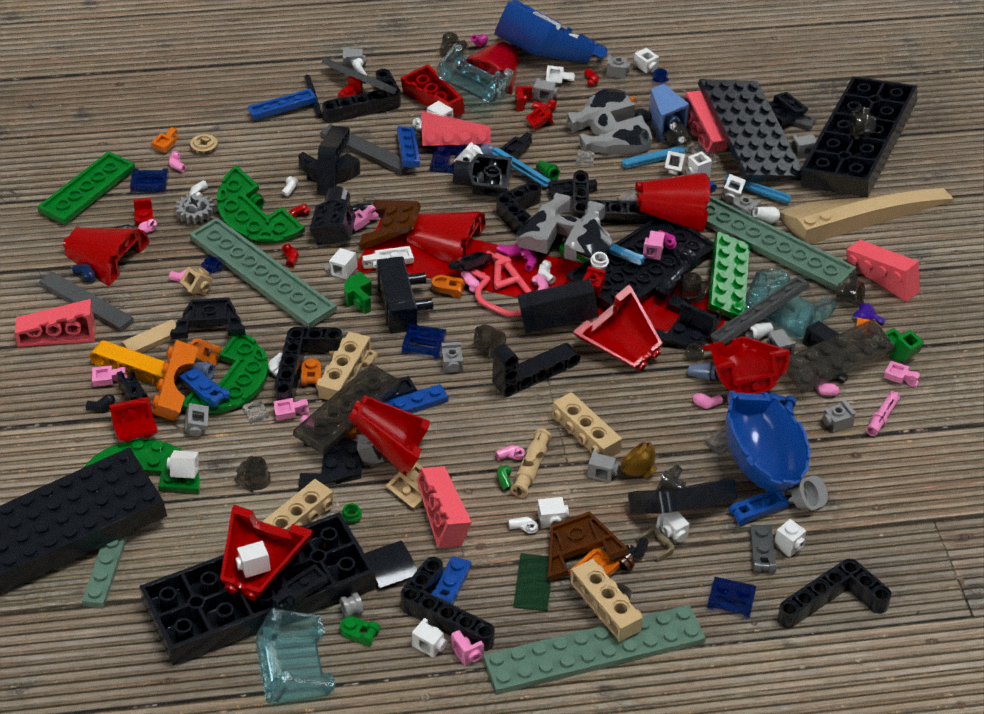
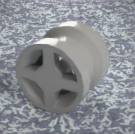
(351, 605)

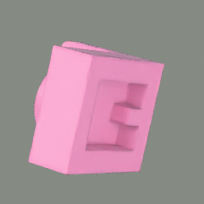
(464, 650)

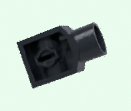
(484, 174)
(333, 218)

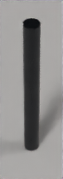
(317, 108)

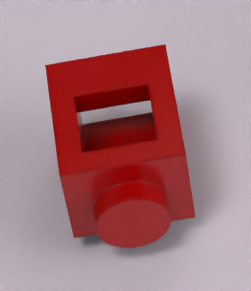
(597, 278)

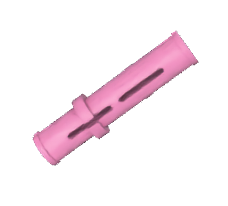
(880, 417)

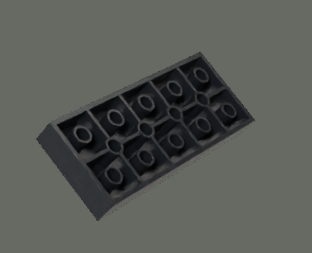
(852, 164)
(75, 517)
(199, 615)

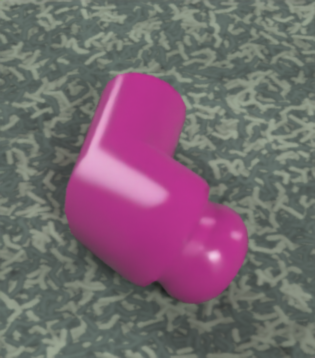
(479, 41)
(669, 240)
(511, 251)
(531, 259)

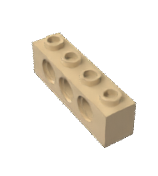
(344, 364)
(586, 425)
(303, 506)
(606, 599)

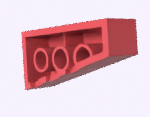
(703, 123)
(452, 131)
(886, 268)
(57, 325)
(443, 507)

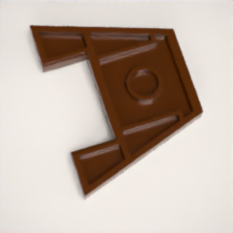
(397, 219)
(577, 537)

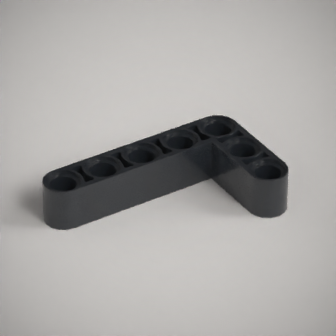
(363, 103)
(328, 156)
(512, 206)
(623, 208)
(296, 344)
(512, 377)
(682, 497)
(842, 577)
(421, 604)

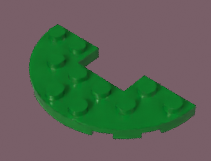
(249, 219)
(244, 377)
(153, 459)

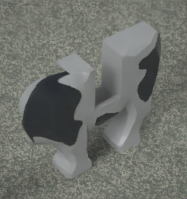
(602, 115)
(584, 233)

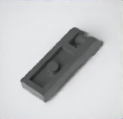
(762, 548)

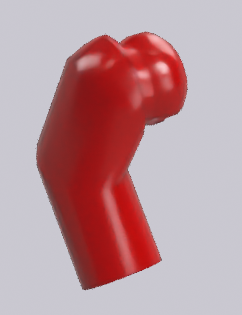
(593, 77)
(551, 105)
(303, 208)
(291, 253)

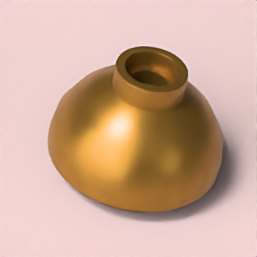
(640, 461)

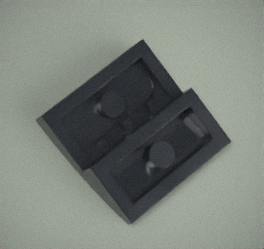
(787, 108)
(391, 564)

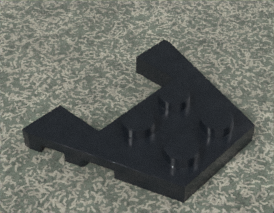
(207, 313)
(682, 332)
(339, 465)

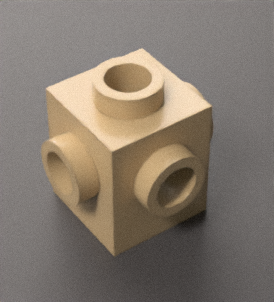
(197, 281)

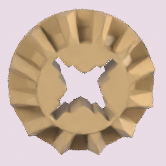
(209, 142)

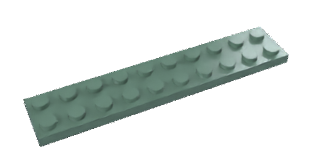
(778, 244)
(263, 272)
(591, 650)

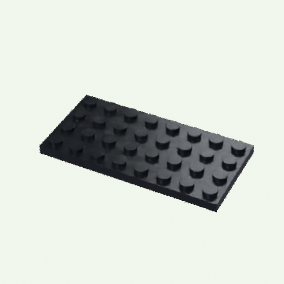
(751, 130)
(645, 277)

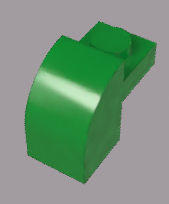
(357, 292)
(906, 344)

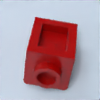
(354, 87)
(522, 95)
(539, 117)
(143, 210)

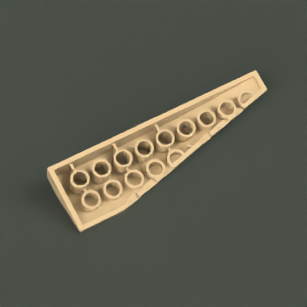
(832, 218)

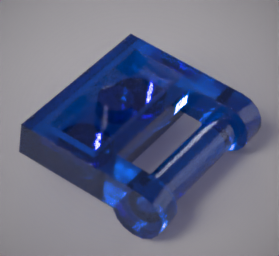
(442, 157)
(149, 180)
(425, 336)
(732, 592)

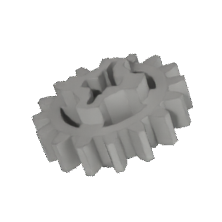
(194, 208)

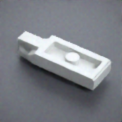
(370, 261)

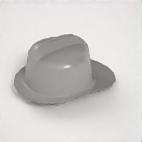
(809, 493)

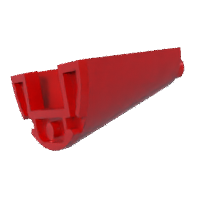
(497, 58)
(676, 199)
(446, 233)
(103, 248)
(623, 331)
(749, 364)
(390, 431)
(280, 544)

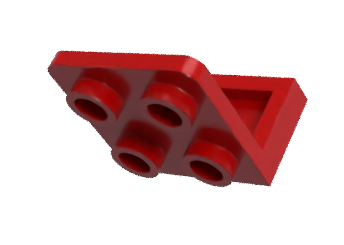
(133, 419)

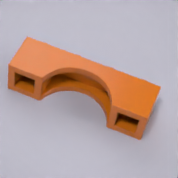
(169, 400)

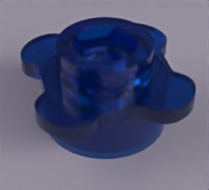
(660, 75)
(211, 264)

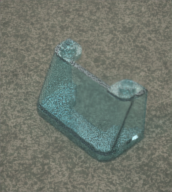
(471, 79)
(794, 315)
(291, 657)

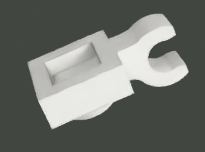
(557, 74)

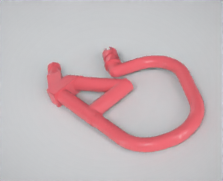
(500, 262)

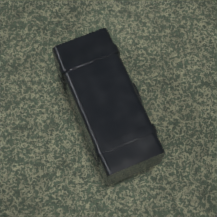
(397, 294)
(558, 306)

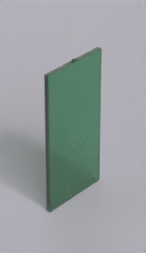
(532, 583)

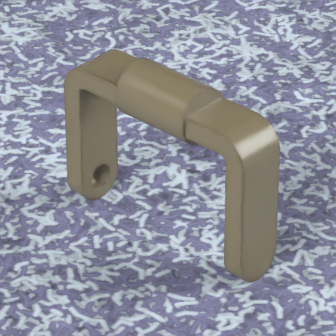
(663, 539)

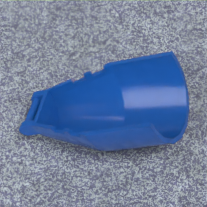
(541, 37)

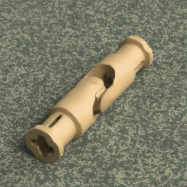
(530, 463)

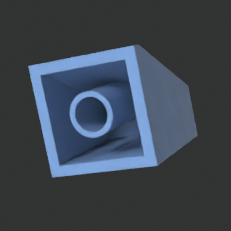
(666, 107)

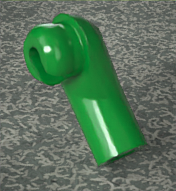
(502, 474)

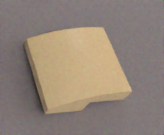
(407, 488)

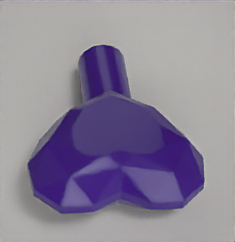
(866, 311)

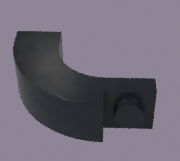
(347, 167)

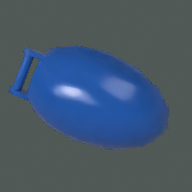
(766, 441)

